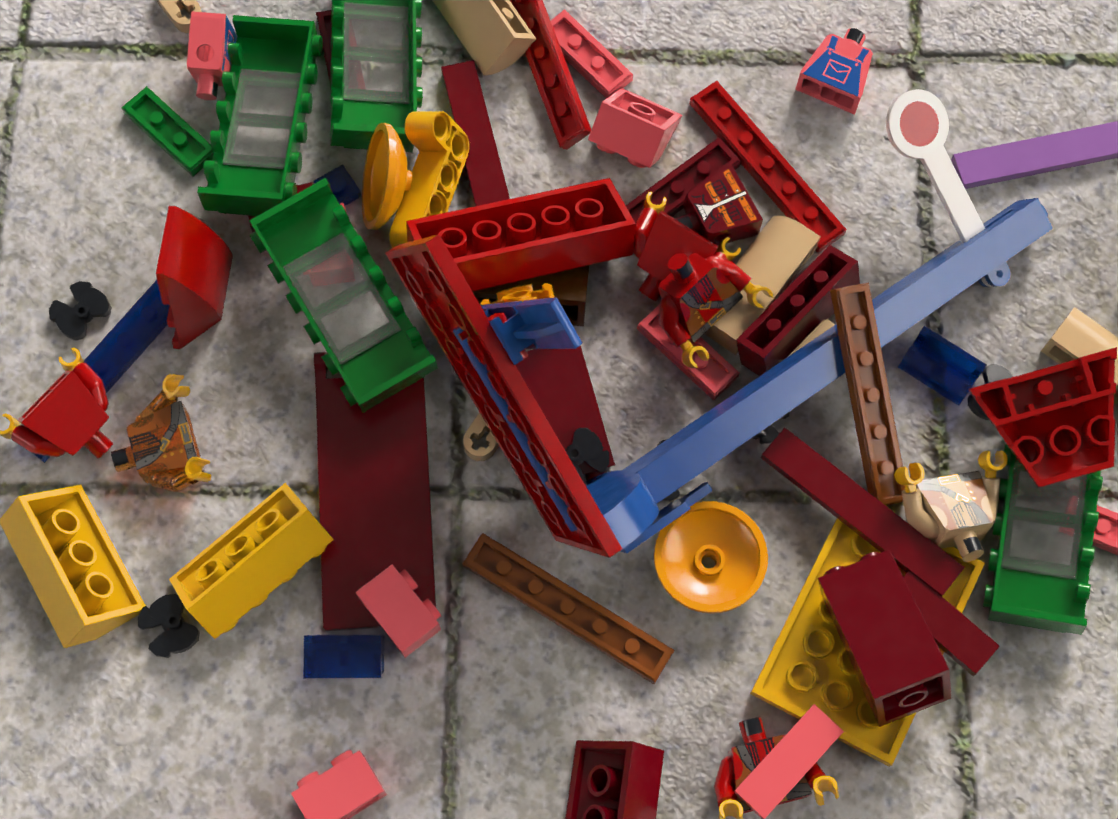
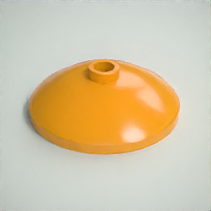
(384, 177)
(726, 537)

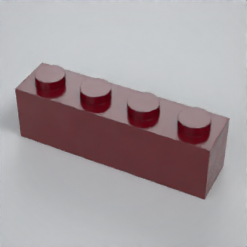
(796, 311)

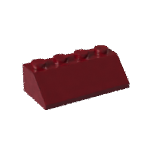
(614, 780)

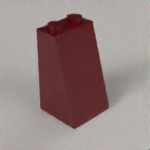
(565, 396)
(885, 637)

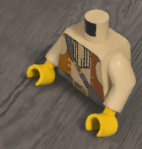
(953, 507)

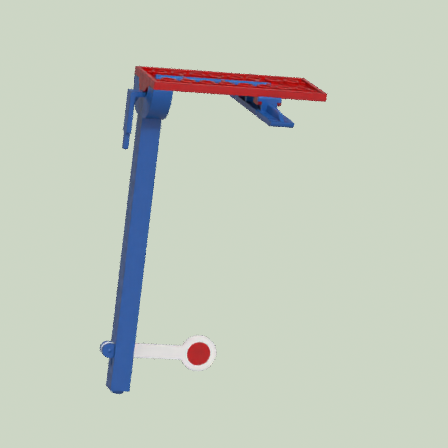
(621, 506)

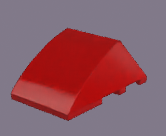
(192, 275)
(1057, 417)

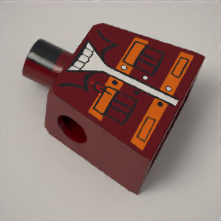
(721, 209)

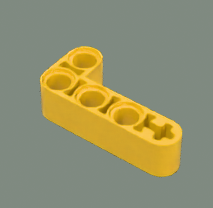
(437, 169)

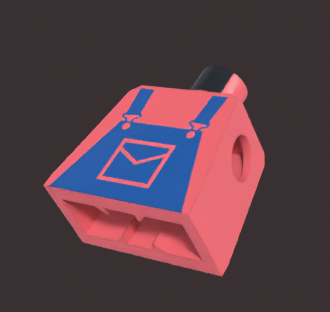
(209, 51)
(837, 71)

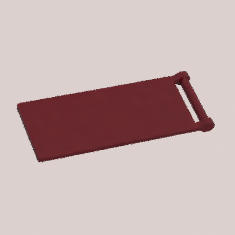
(371, 496)

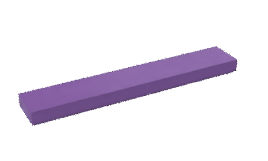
(1037, 155)

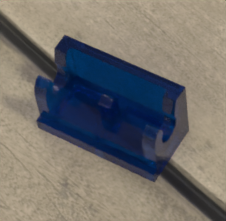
(941, 365)
(343, 656)

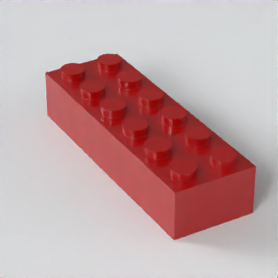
(533, 233)

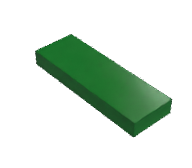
(169, 131)

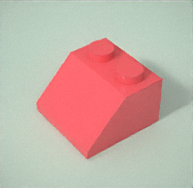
(633, 128)

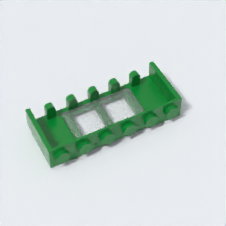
(373, 69)
(262, 115)
(342, 296)
(1043, 551)

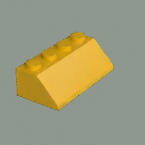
(250, 561)
(71, 564)

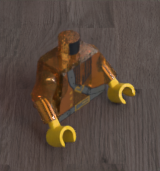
(164, 442)

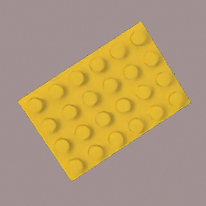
(813, 666)

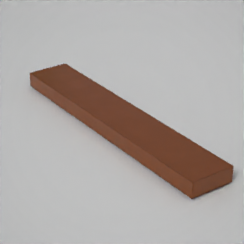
(868, 391)
(568, 608)

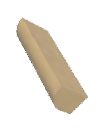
(489, 31)
(771, 262)
(1078, 338)

